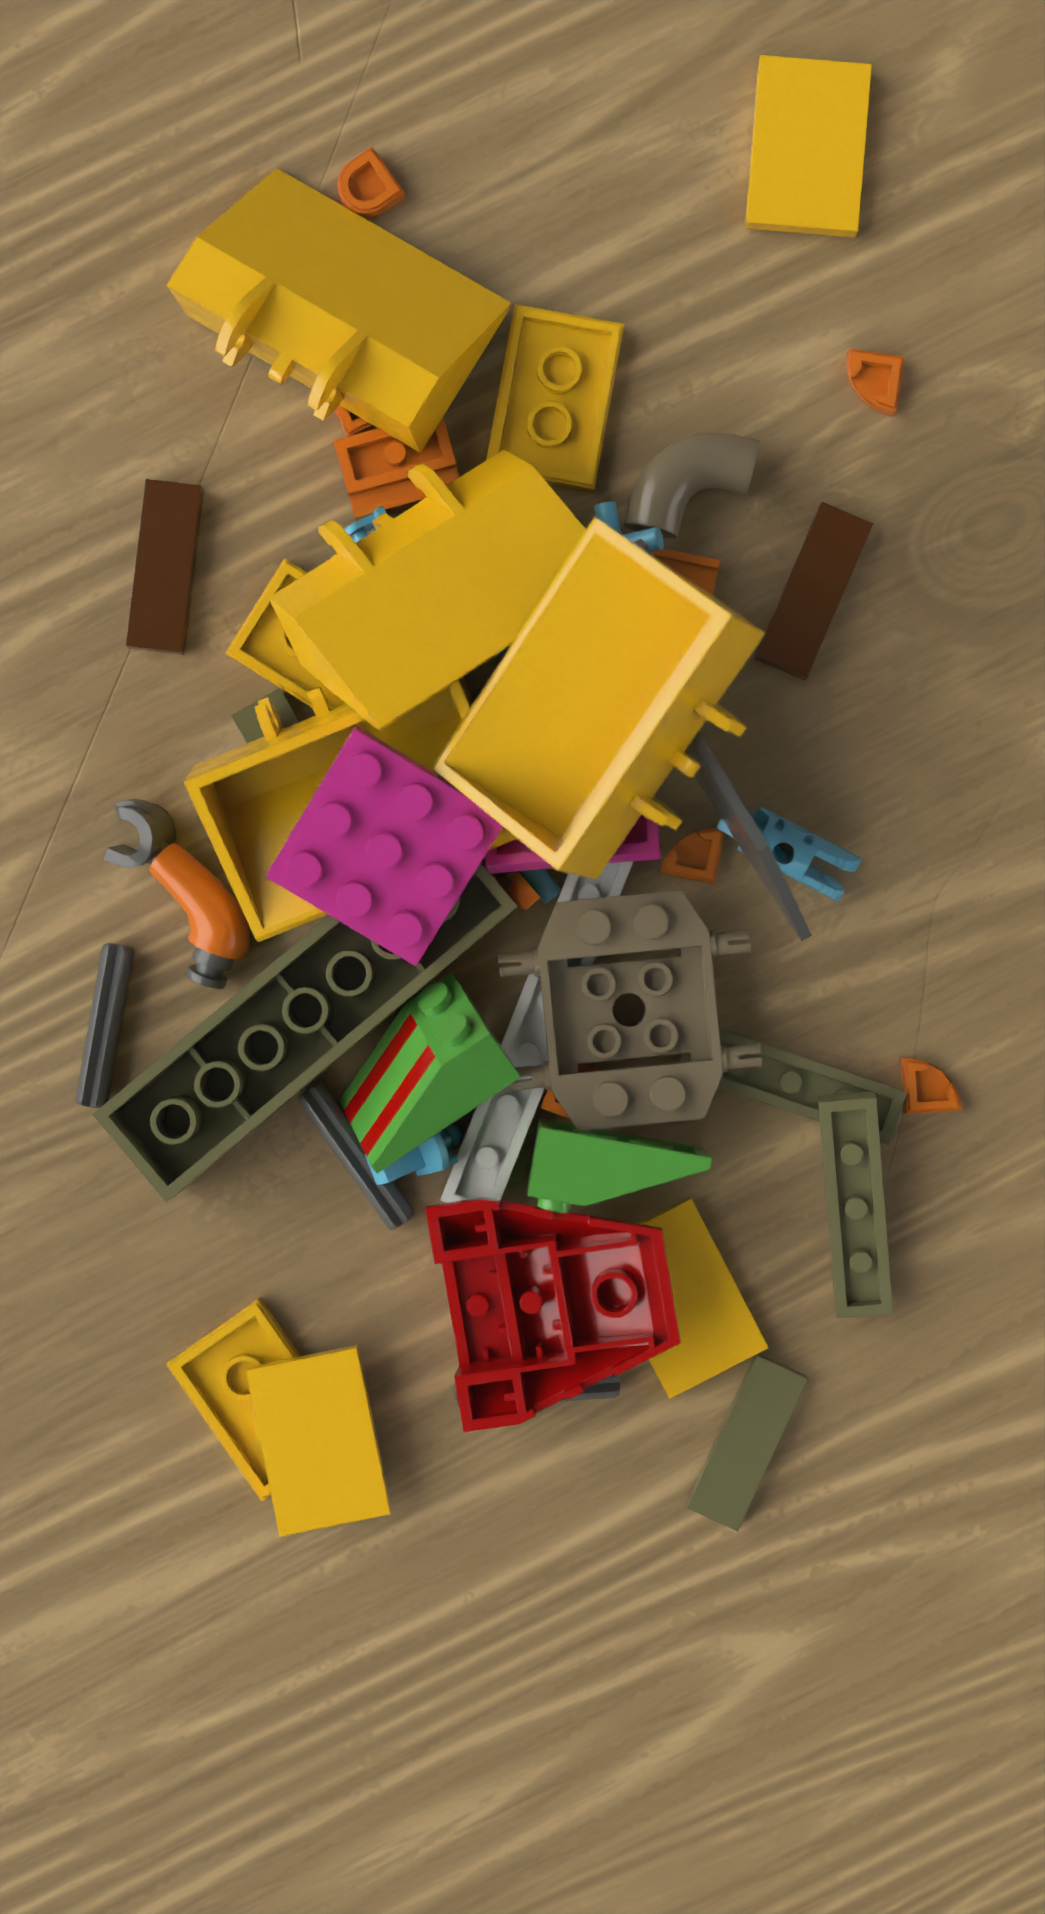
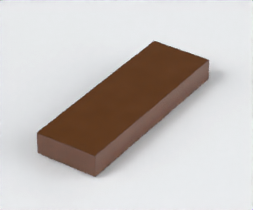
(165, 566)
(813, 591)

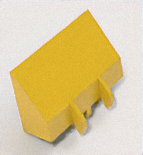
(337, 307)
(429, 588)
(598, 703)
(261, 789)

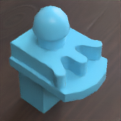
(426, 1158)

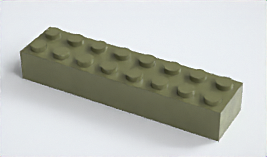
(279, 1039)

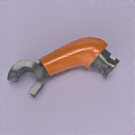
(213, 911)

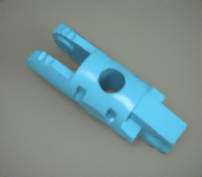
(805, 847)

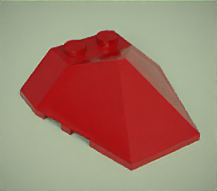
(546, 1303)

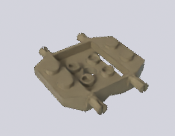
(676, 1018)

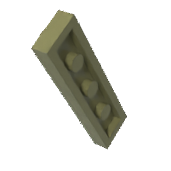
(796, 1081)
(855, 1204)

